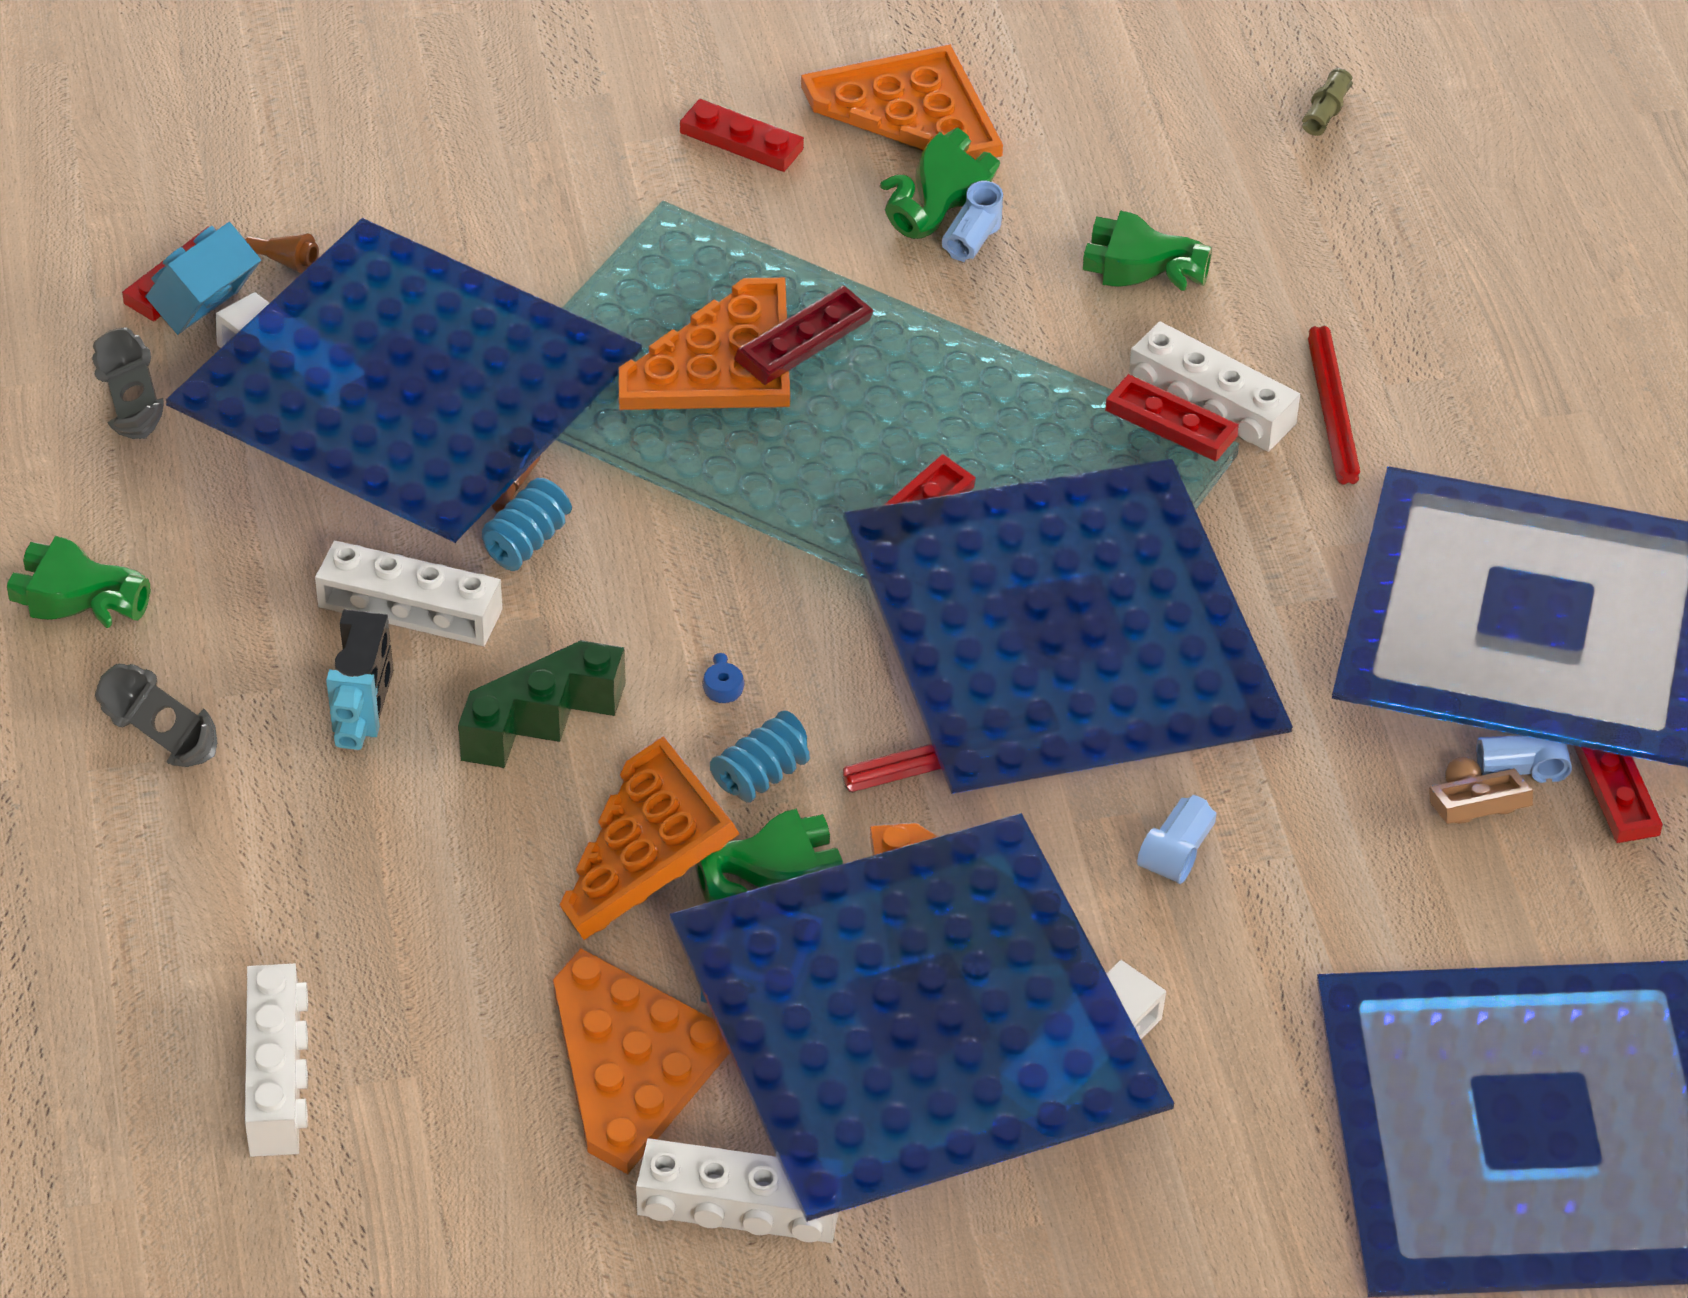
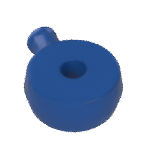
(723, 680)

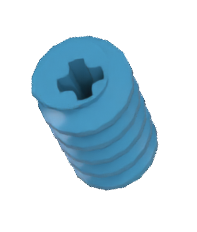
(526, 523)
(762, 757)

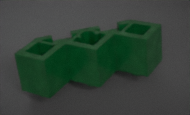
(539, 700)

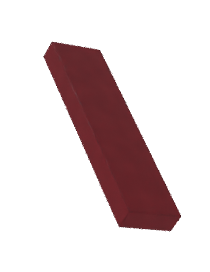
(803, 335)

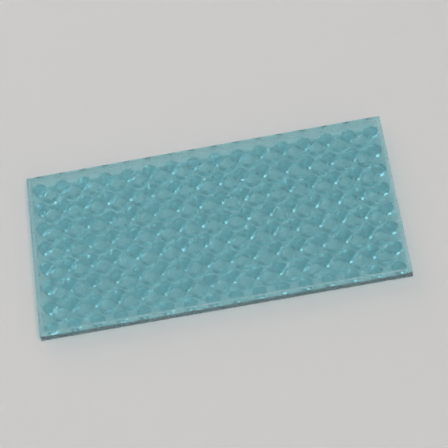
(859, 411)

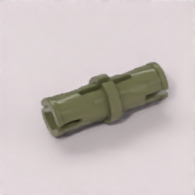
(1327, 101)

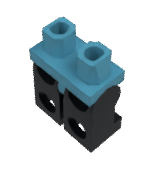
(360, 677)

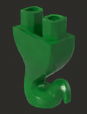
(941, 182)
(1141, 253)
(71, 582)
(769, 857)

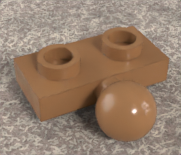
(1477, 795)

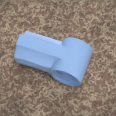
(975, 221)
(1526, 754)
(1174, 847)

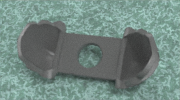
(123, 363)
(133, 697)

